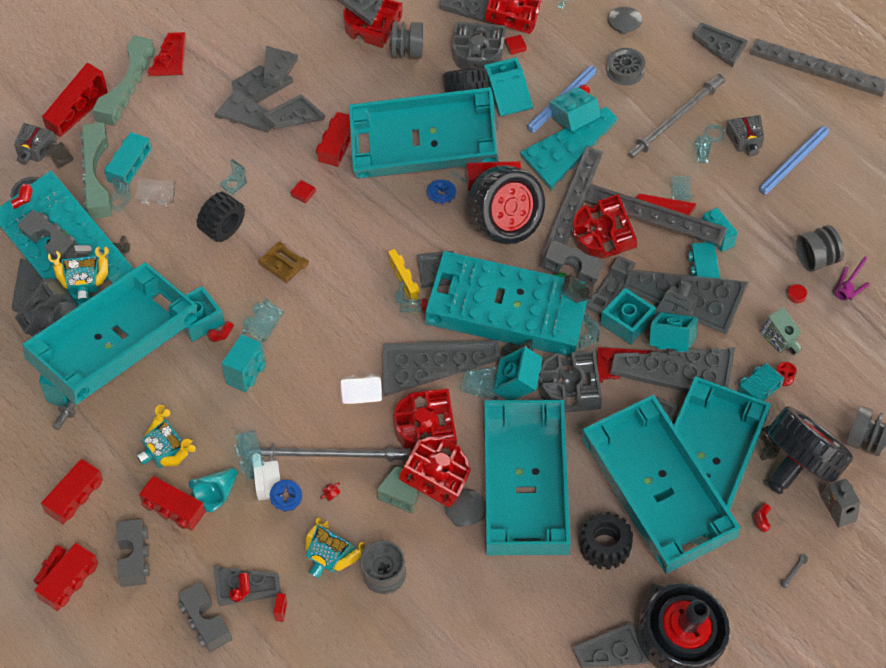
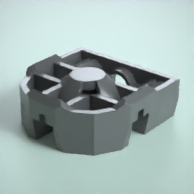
(468, 43)
(52, 307)
(573, 381)

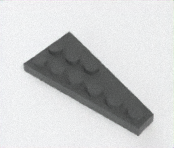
(716, 297)
(424, 362)
(675, 368)

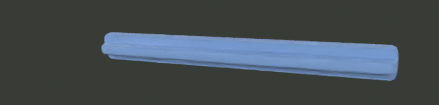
(546, 113)
(793, 160)

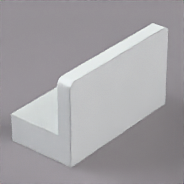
(265, 478)

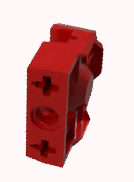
(522, 14)
(376, 33)
(592, 243)
(406, 413)
(427, 464)

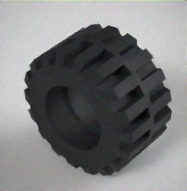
(465, 79)
(220, 216)
(606, 555)

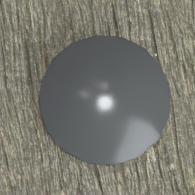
(625, 19)
(467, 509)

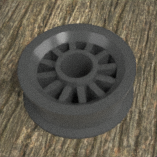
(625, 66)

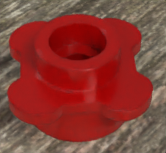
(330, 491)

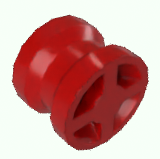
(790, 372)

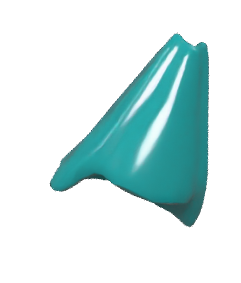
(213, 488)

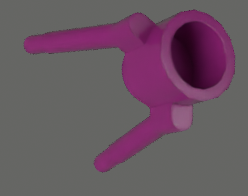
(845, 289)

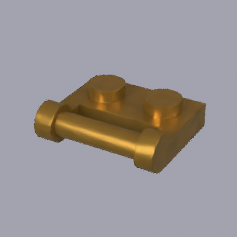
(281, 266)

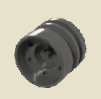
(407, 39)
(819, 248)
(868, 430)
(382, 556)

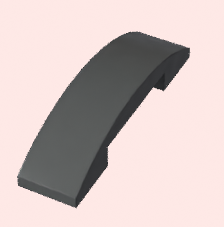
(612, 285)

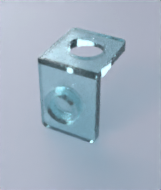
(238, 175)
(681, 188)
(121, 192)
(403, 303)
(593, 327)

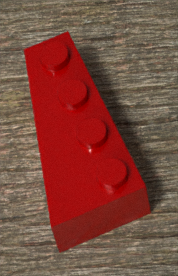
(75, 100)

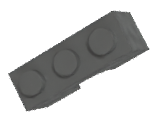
(36, 226)
(586, 266)
(133, 569)
(212, 632)

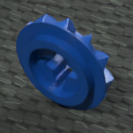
(443, 186)
(293, 491)

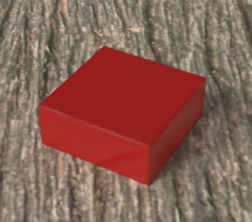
(515, 44)
(303, 191)
(280, 607)

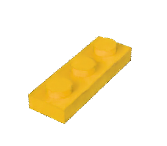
(403, 275)

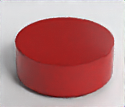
(797, 293)

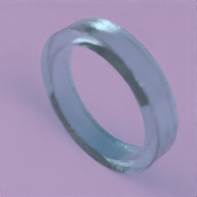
(717, 127)

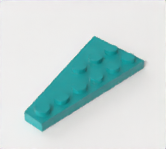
(564, 149)

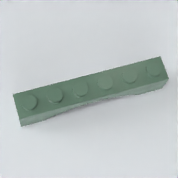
(110, 106)
(95, 143)

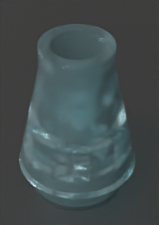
(703, 146)

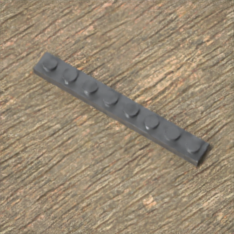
(819, 67)
(575, 196)
(662, 216)

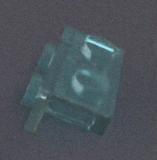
(263, 320)
(250, 453)

